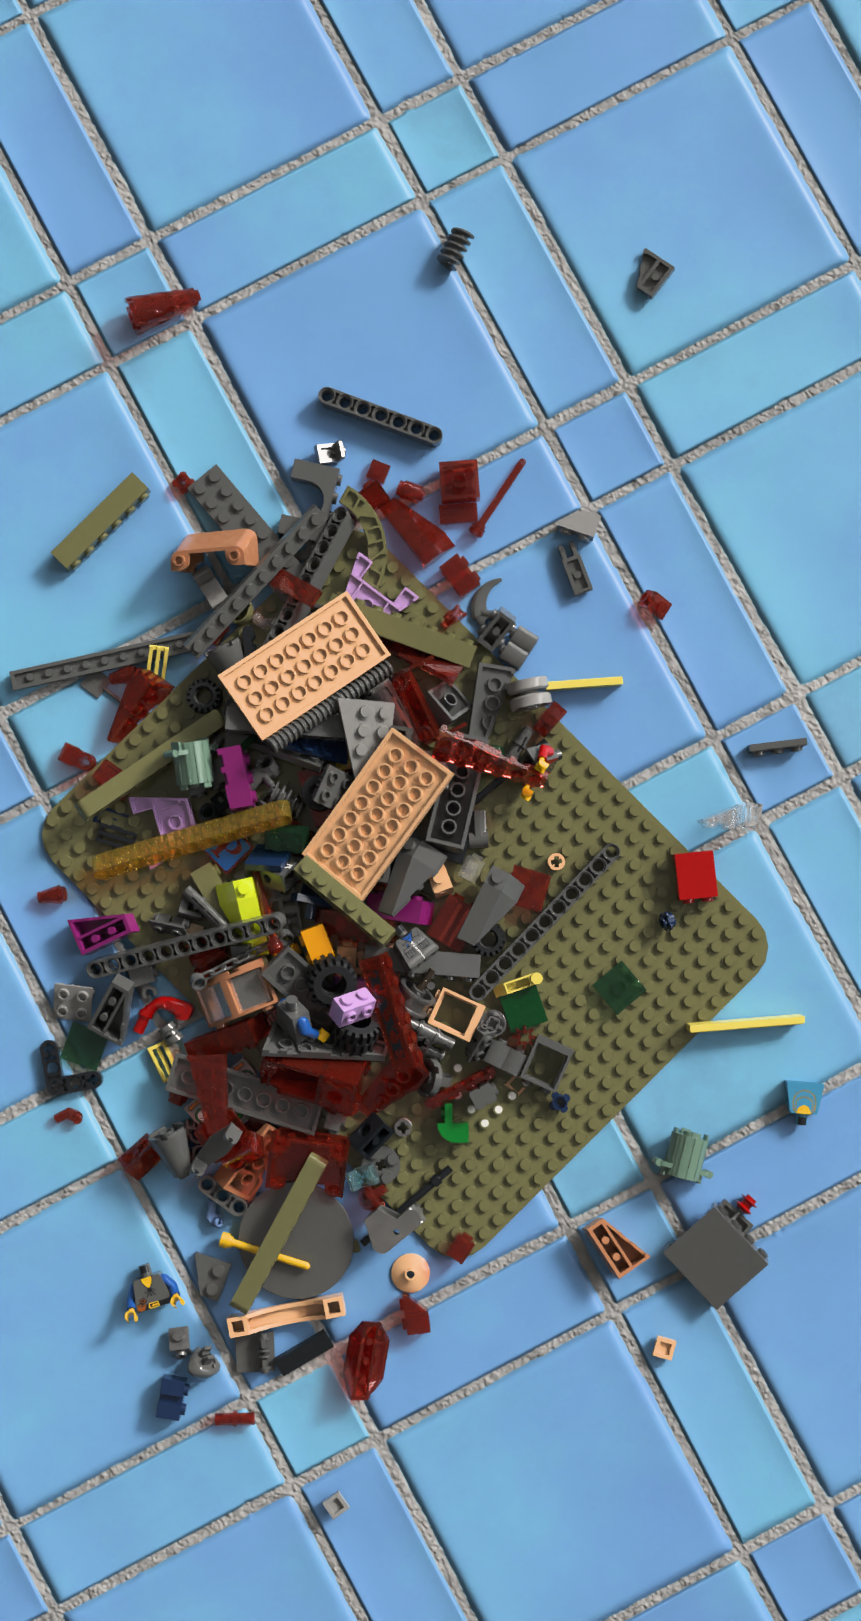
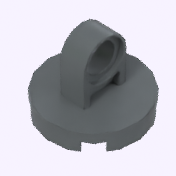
(435, 1080)

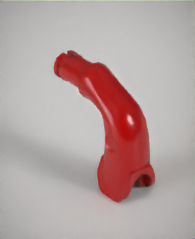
(180, 1008)

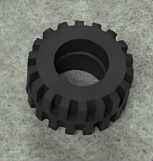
(323, 968)
(356, 1036)

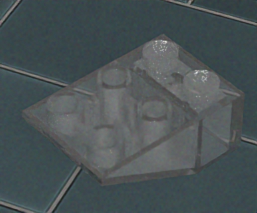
(741, 815)

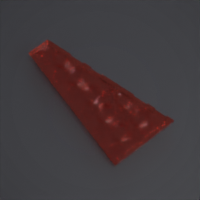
(483, 758)

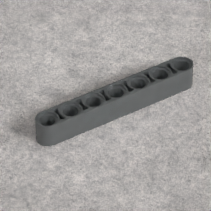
(374, 410)

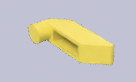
(517, 984)

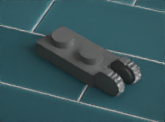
(575, 571)

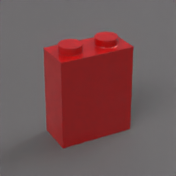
(695, 876)

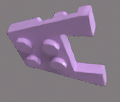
(362, 590)
(169, 813)

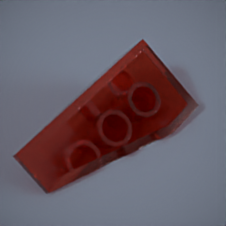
(420, 535)
(140, 696)
(391, 1087)

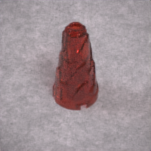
(158, 307)

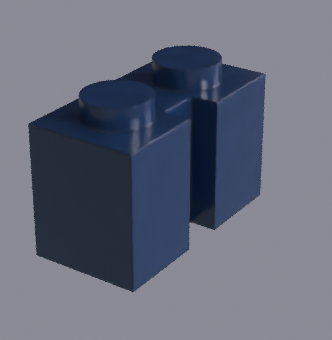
(171, 1398)

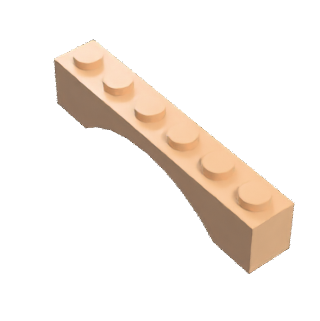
(304, 1310)

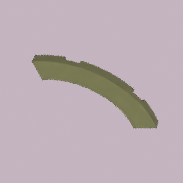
(373, 532)

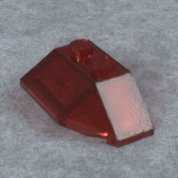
(365, 1359)

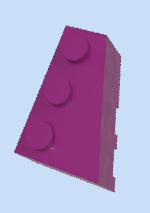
(237, 778)
(414, 911)
(100, 932)

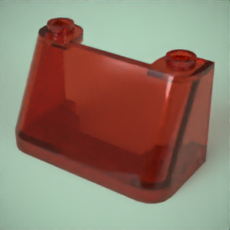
(292, 1148)

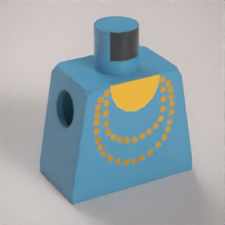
(803, 1098)

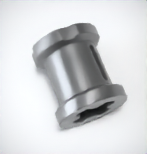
(398, 1131)

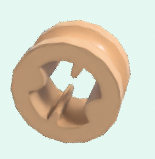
(560, 866)

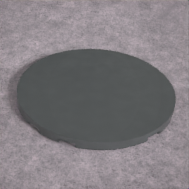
(319, 1237)

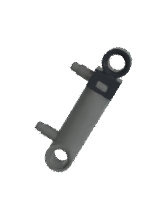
(263, 772)

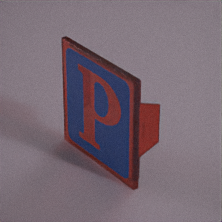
(230, 854)

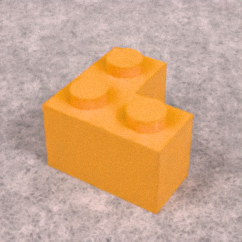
(316, 942)

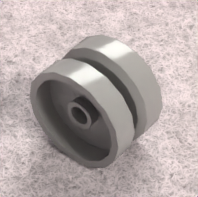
(529, 694)

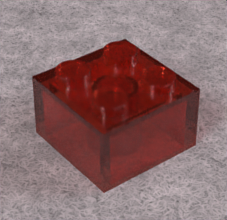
(459, 481)

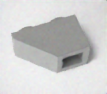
(581, 524)

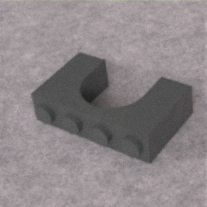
(323, 478)

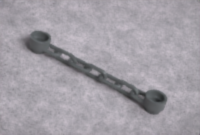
(198, 980)

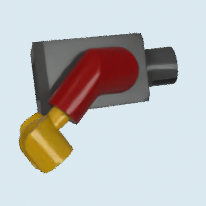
(543, 759)

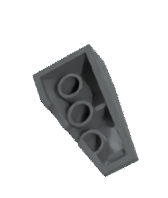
(411, 869)
(494, 900)

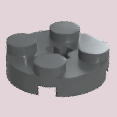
(390, 1159)

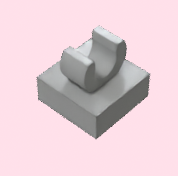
(336, 1504)

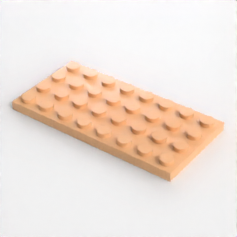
(303, 666)
(378, 813)

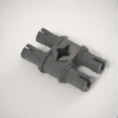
(429, 1035)

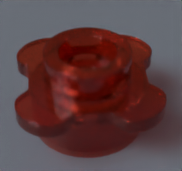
(178, 482)

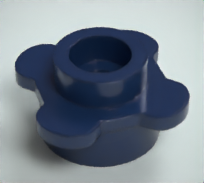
(667, 921)
(564, 1102)

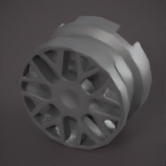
(494, 1020)

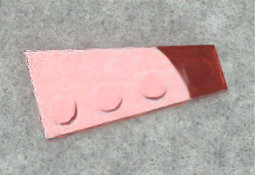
(212, 1088)

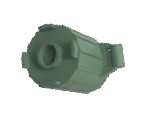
(192, 763)
(685, 1156)

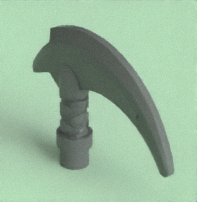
(478, 606)

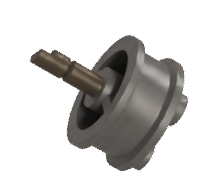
(417, 996)

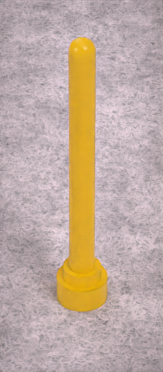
(229, 1241)

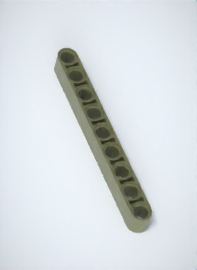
(145, 767)
(279, 1233)

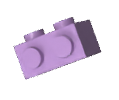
(352, 1007)

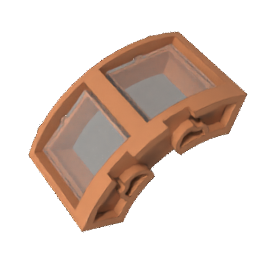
(237, 995)

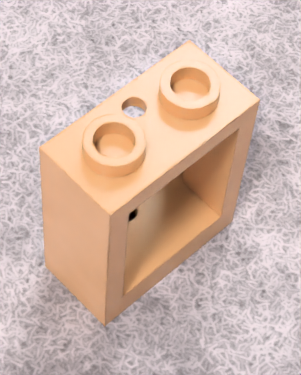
(474, 1019)

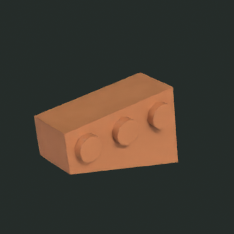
(614, 1248)

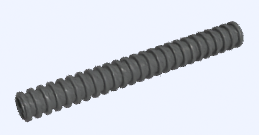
(328, 707)

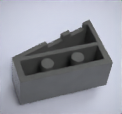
(113, 1012)

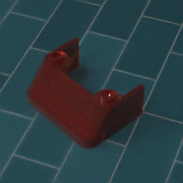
(416, 705)

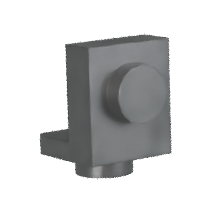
(330, 453)
(179, 1342)

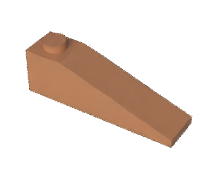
(248, 1179)

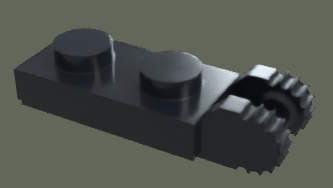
(248, 638)

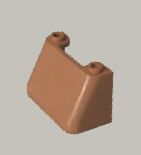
(238, 544)

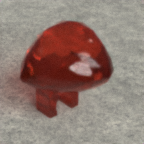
(370, 1197)

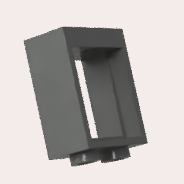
(545, 1087)

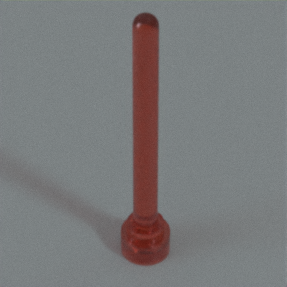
(478, 527)
(274, 944)

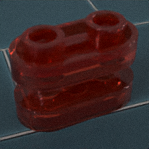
(209, 959)

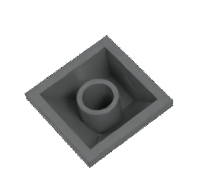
(447, 703)

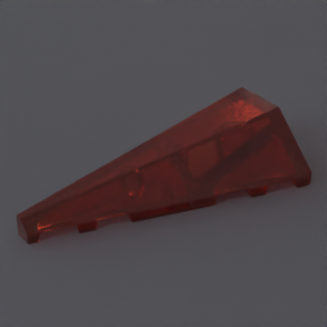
(439, 667)

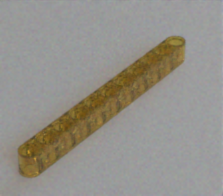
(191, 839)

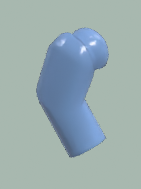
(212, 1215)

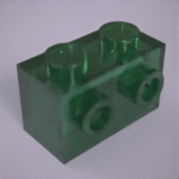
(287, 838)

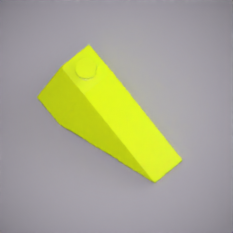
(239, 903)

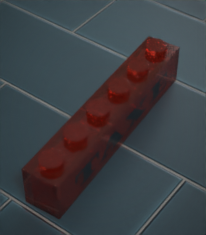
(391, 1012)

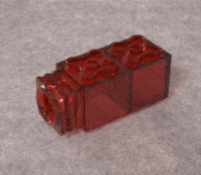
(316, 1080)

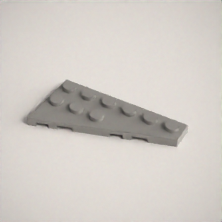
(364, 728)

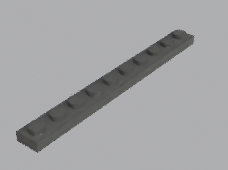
(255, 581)
(96, 662)

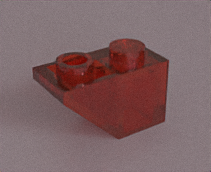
(416, 1316)

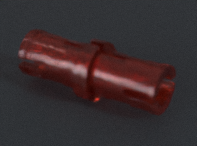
(235, 1418)

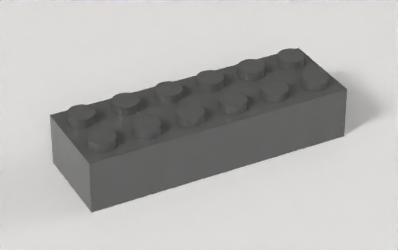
(454, 808)

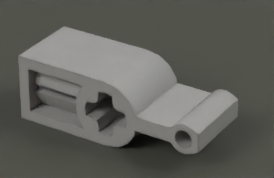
(209, 586)

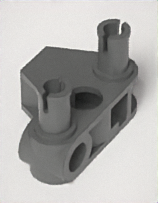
(384, 1221)

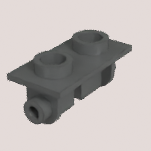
(162, 924)
(476, 1049)

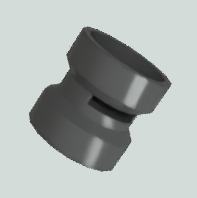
(166, 1032)

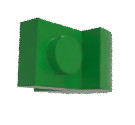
(452, 1130)

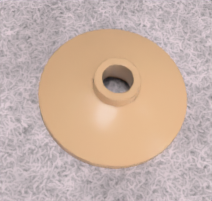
(413, 1263)

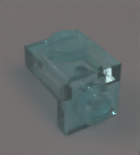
(362, 1177)

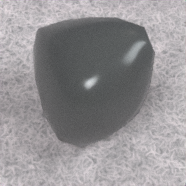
(203, 1364)

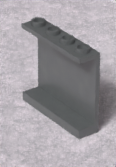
(716, 1256)

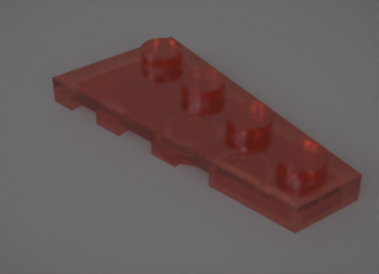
(467, 1083)

